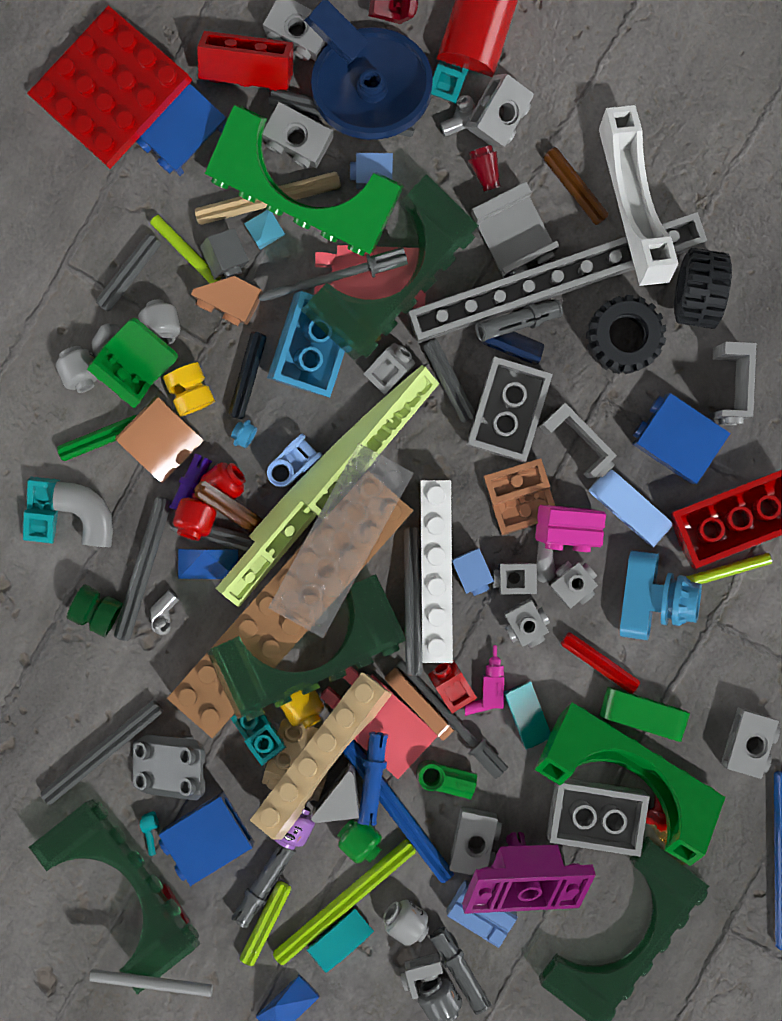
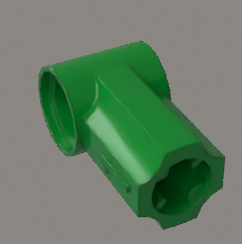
(449, 779)

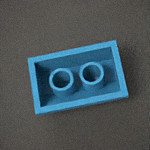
(305, 353)

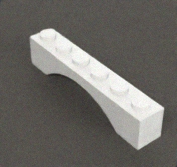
(647, 239)
(436, 571)

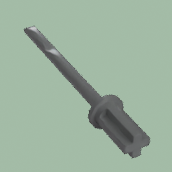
(374, 264)
(480, 749)

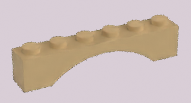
(299, 782)

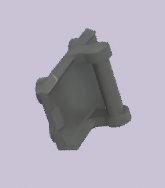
(169, 766)

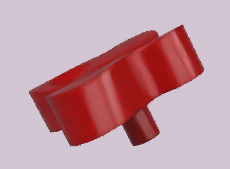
(656, 816)

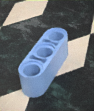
(631, 507)

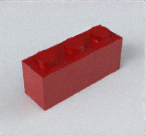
(245, 60)

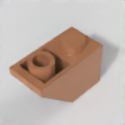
(230, 296)

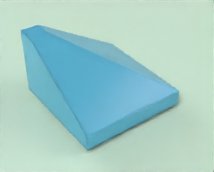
(264, 229)

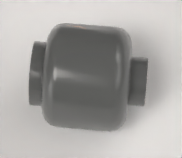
(440, 1000)

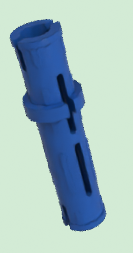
(374, 766)

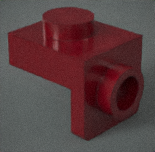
(393, 10)

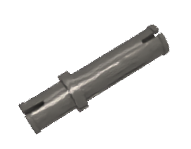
(530, 316)
(260, 889)
(453, 960)

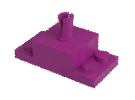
(527, 880)

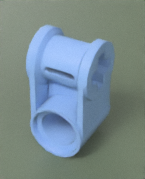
(294, 461)

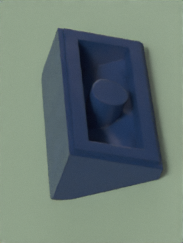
(336, 31)
(517, 346)

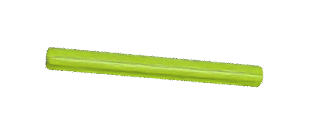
(344, 902)

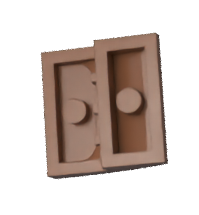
(159, 439)
(518, 494)

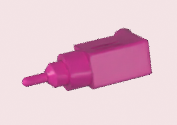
(491, 688)

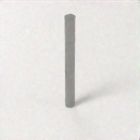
(150, 982)

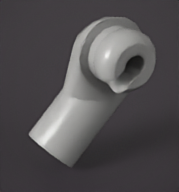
(463, 111)
(102, 336)
(160, 613)

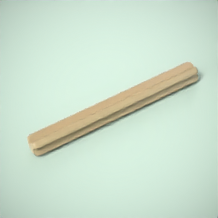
(239, 206)

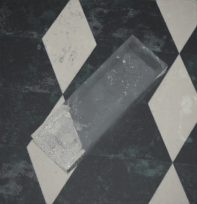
(340, 540)

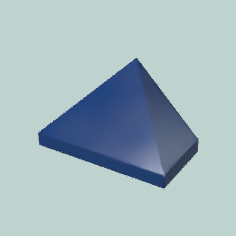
(206, 563)
(289, 1002)

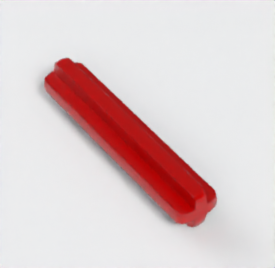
(600, 663)

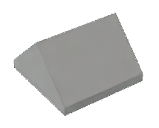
(340, 799)

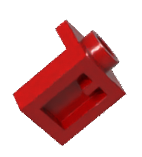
(452, 686)

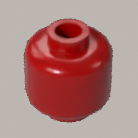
(226, 478)
(194, 518)

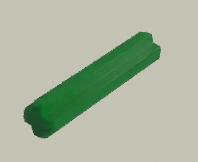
(92, 440)

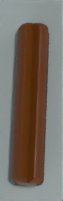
(575, 186)
(227, 506)

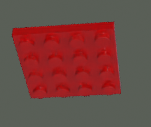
(109, 86)

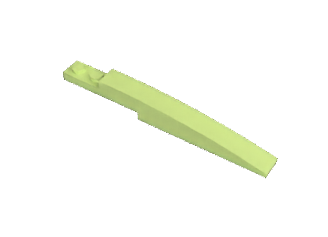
(311, 492)

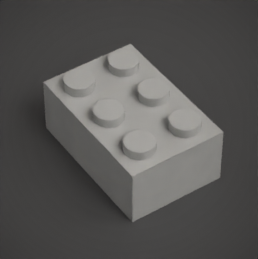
(509, 409)
(598, 816)

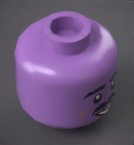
(299, 831)

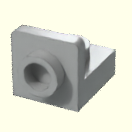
(390, 367)
(423, 969)

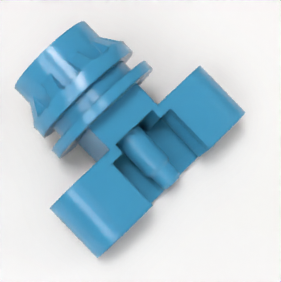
(643, 596)

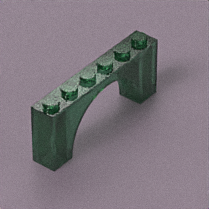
(440, 231)
(255, 685)
(92, 836)
(600, 988)

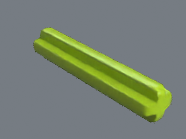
(265, 923)

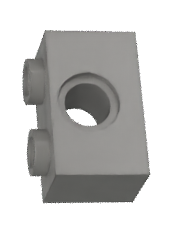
(286, 15)
(485, 118)
(287, 121)
(747, 725)
(474, 823)

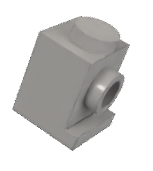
(527, 578)

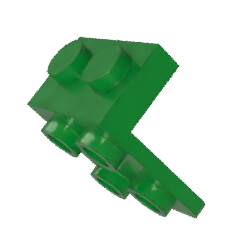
(132, 361)

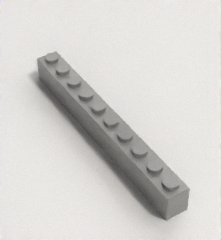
(542, 282)

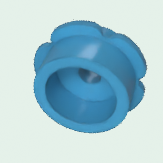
(243, 433)

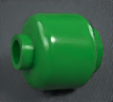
(359, 841)

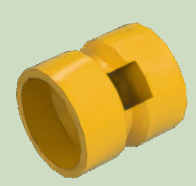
(188, 389)

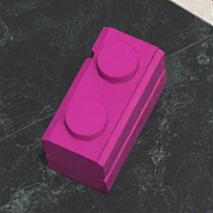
(570, 526)

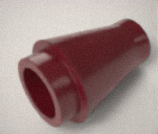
(485, 165)

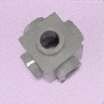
(563, 583)
(518, 616)

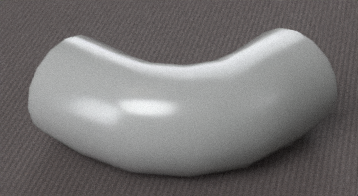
(89, 508)

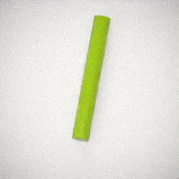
(183, 248)
(731, 569)

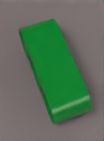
(644, 714)

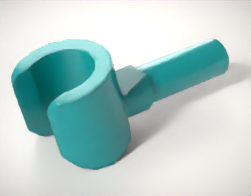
(147, 824)

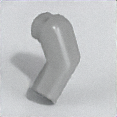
(545, 564)

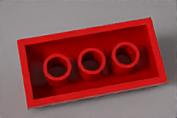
(477, 34)
(730, 521)

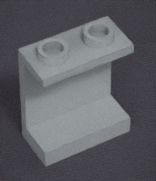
(514, 231)
(745, 359)
(565, 413)

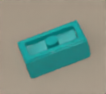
(527, 715)

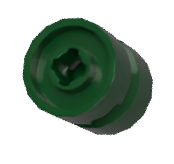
(91, 609)

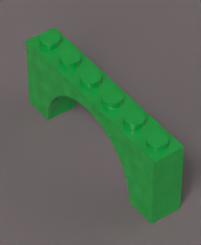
(241, 164)
(687, 803)

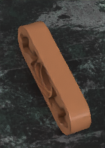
(419, 703)

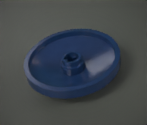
(378, 91)

